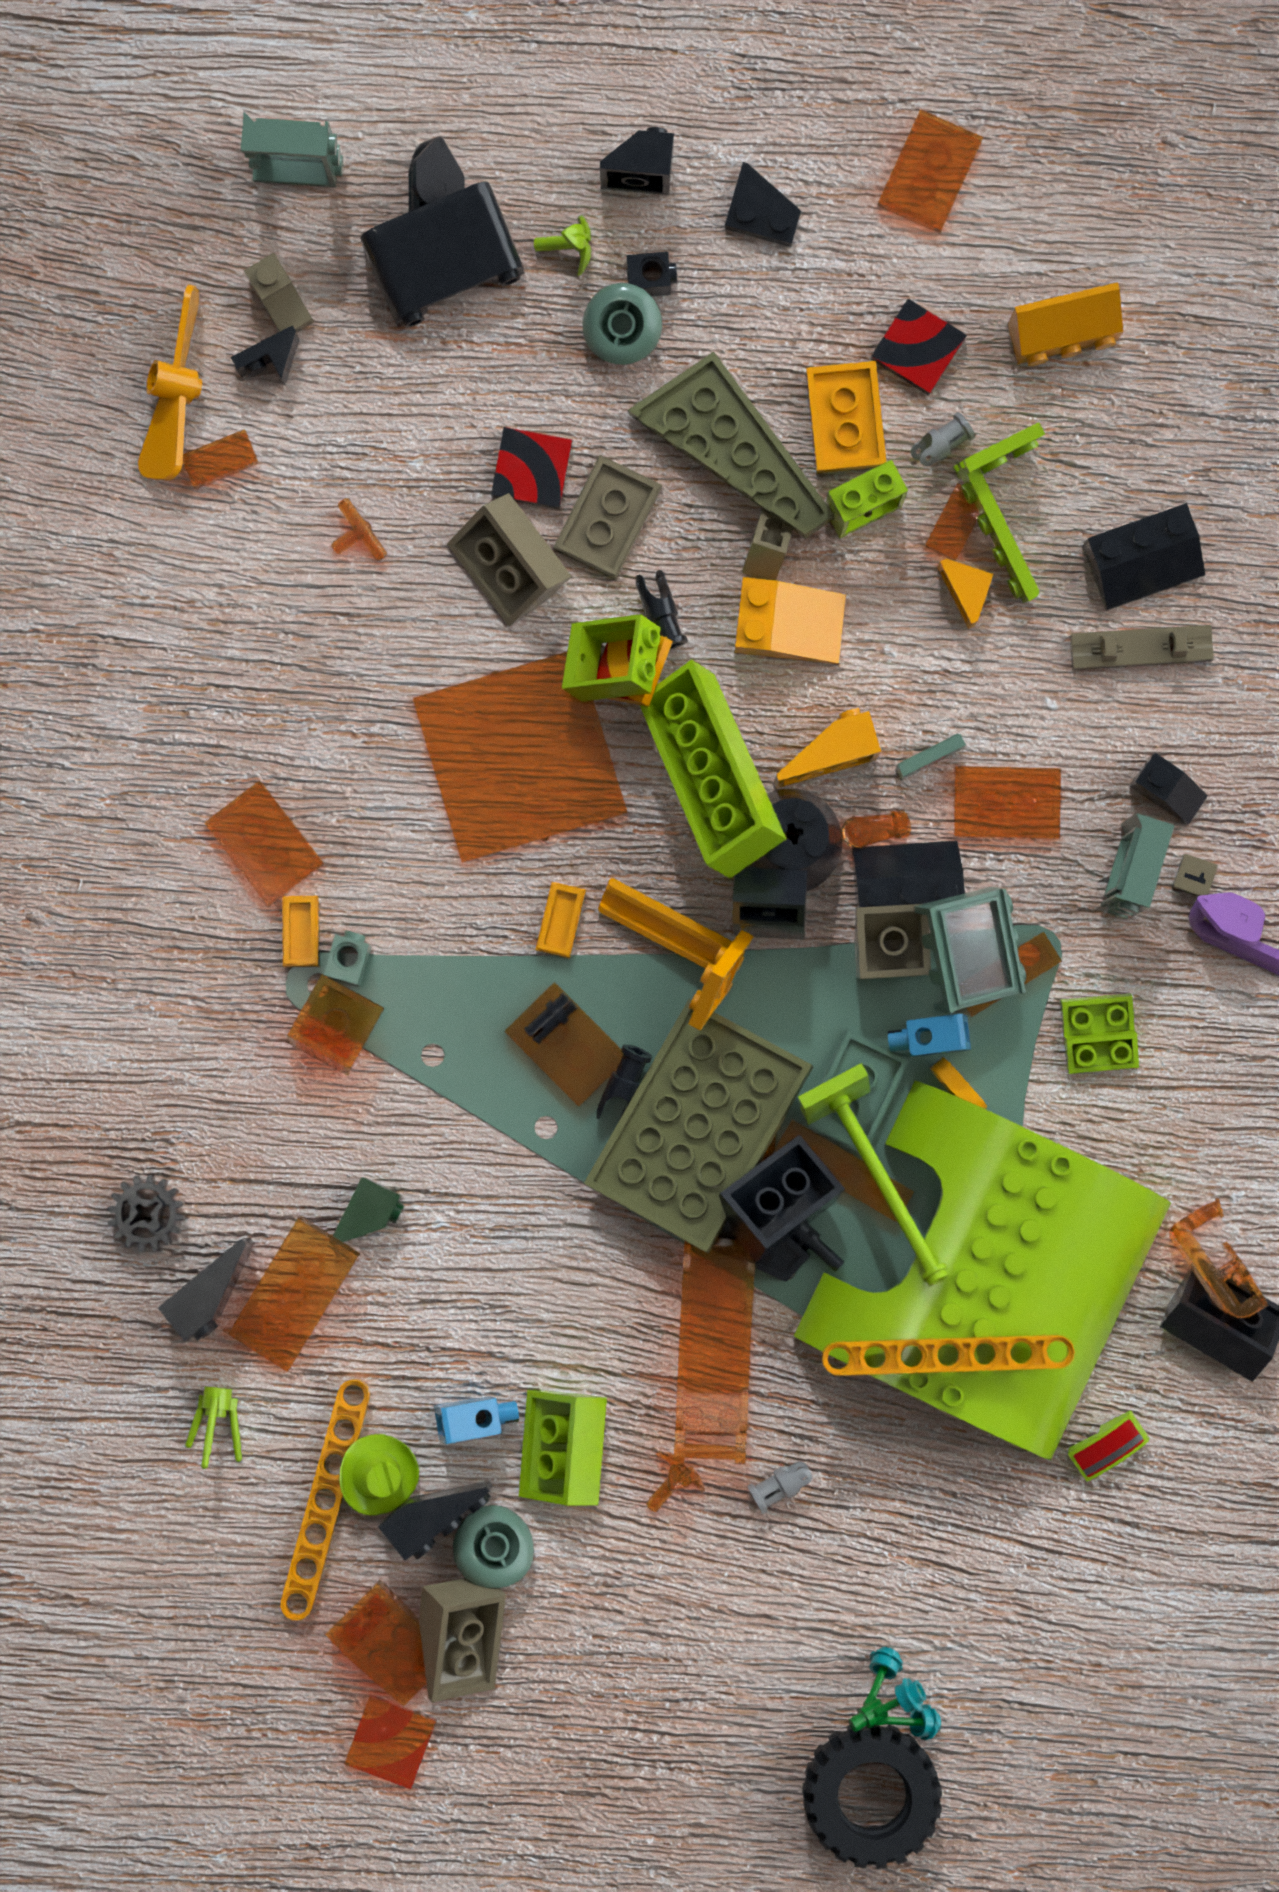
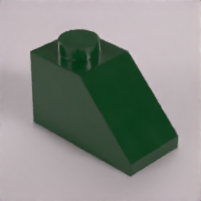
(369, 1210)

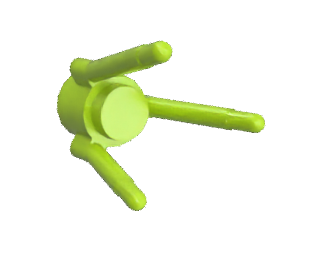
(215, 1403)

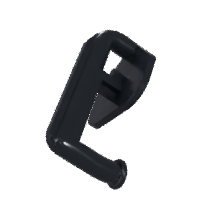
(433, 173)

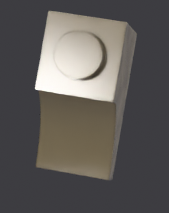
(278, 294)
(767, 547)

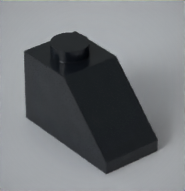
(1169, 788)

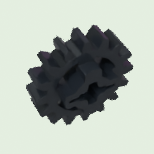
(136, 1200)

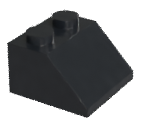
(640, 163)

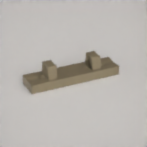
(1141, 647)

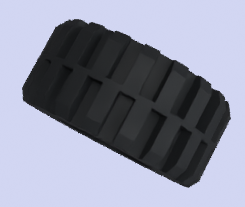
(881, 1843)

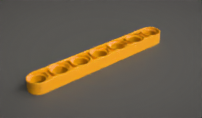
(965, 1361)
(316, 1515)

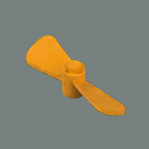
(175, 386)

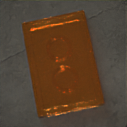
(930, 171)
(1007, 802)
(264, 843)
(573, 1054)

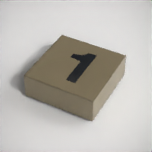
(1194, 875)

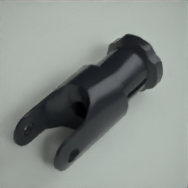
(661, 610)
(626, 1078)

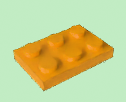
(846, 416)

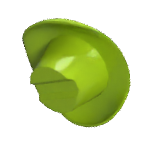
(378, 1474)

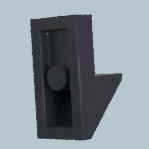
(276, 349)

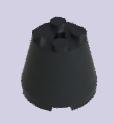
(820, 837)

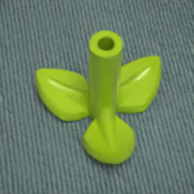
(573, 237)

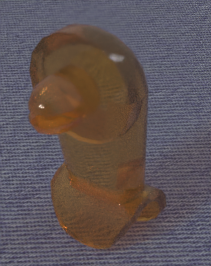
(867, 830)

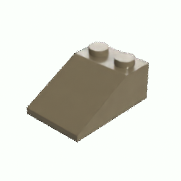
(460, 1637)

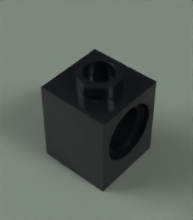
(639, 263)

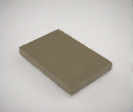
(607, 517)

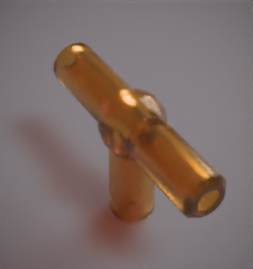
(360, 529)

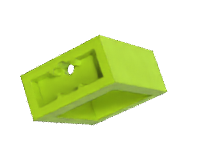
(874, 491)
(584, 657)

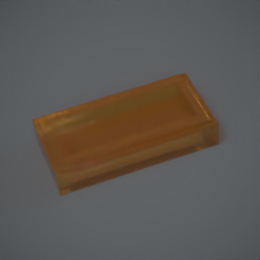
(219, 459)
(953, 526)

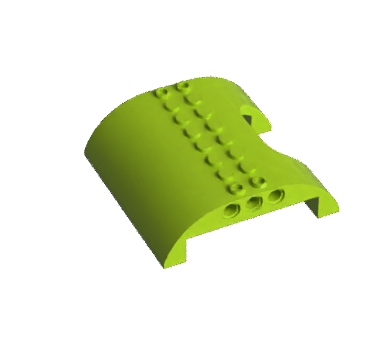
(1028, 1249)

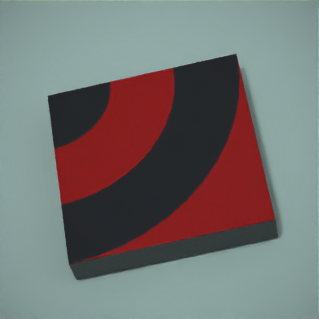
(918, 347)
(532, 467)

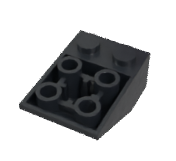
(770, 903)
(426, 1515)

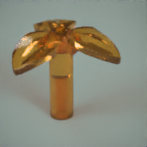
(678, 1478)

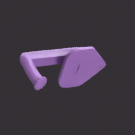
(1234, 927)

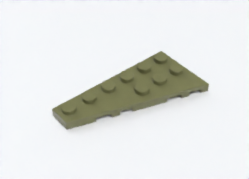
(721, 430)

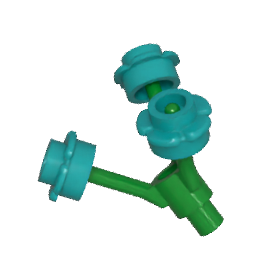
(910, 1694)

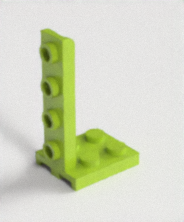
(990, 518)

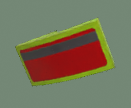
(1109, 1446)

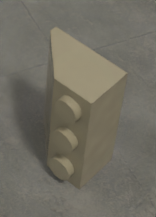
(508, 559)

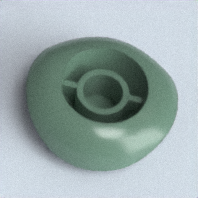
(622, 324)
(493, 1547)

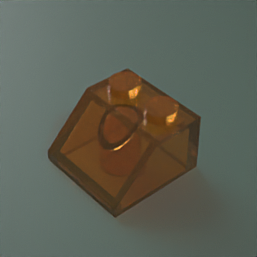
(334, 1025)

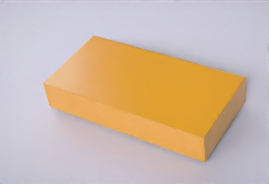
(560, 920)
(300, 931)

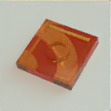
(390, 1741)

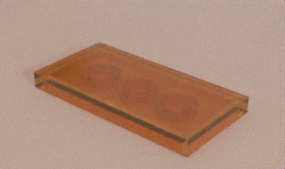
(294, 1293)

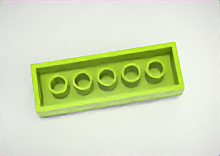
(712, 770)

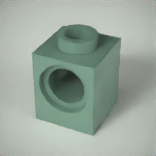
(352, 974)

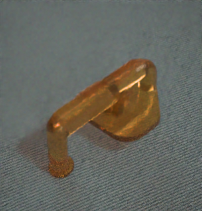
(1208, 1275)

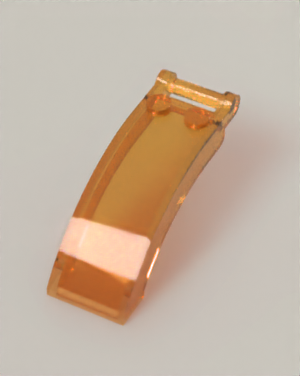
(714, 1350)

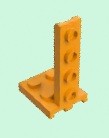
(683, 936)

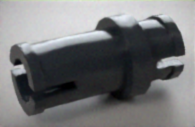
(555, 1014)

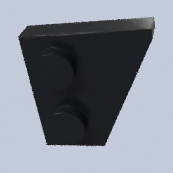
(761, 209)

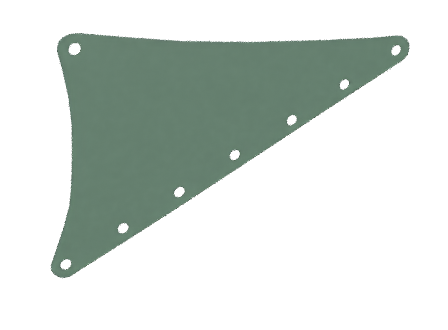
(783, 995)

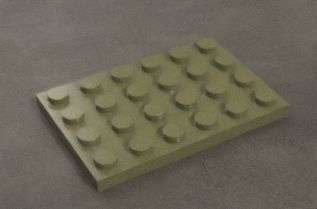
(697, 1125)

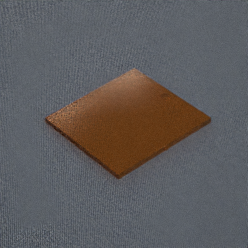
(518, 758)

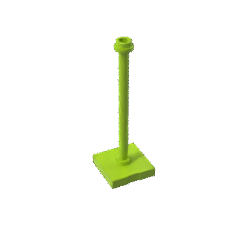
(835, 1097)

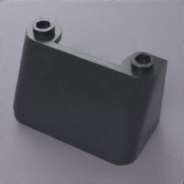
(441, 252)

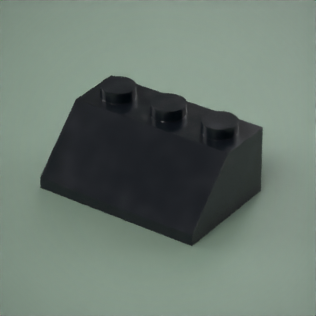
(1145, 556)
(907, 873)
(779, 1198)
(1235, 1342)

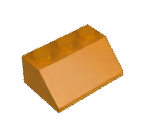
(1066, 324)

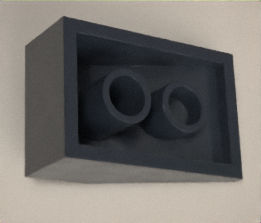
(204, 1298)

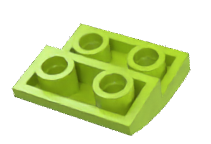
(1099, 1033)

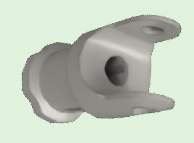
(941, 441)
(784, 1483)

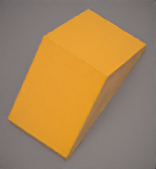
(967, 588)

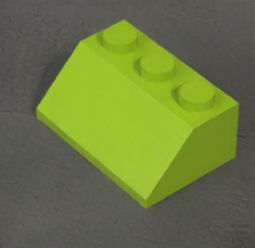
(562, 1447)

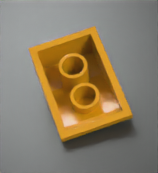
(789, 621)
(840, 746)

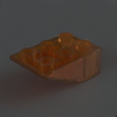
(383, 1642)

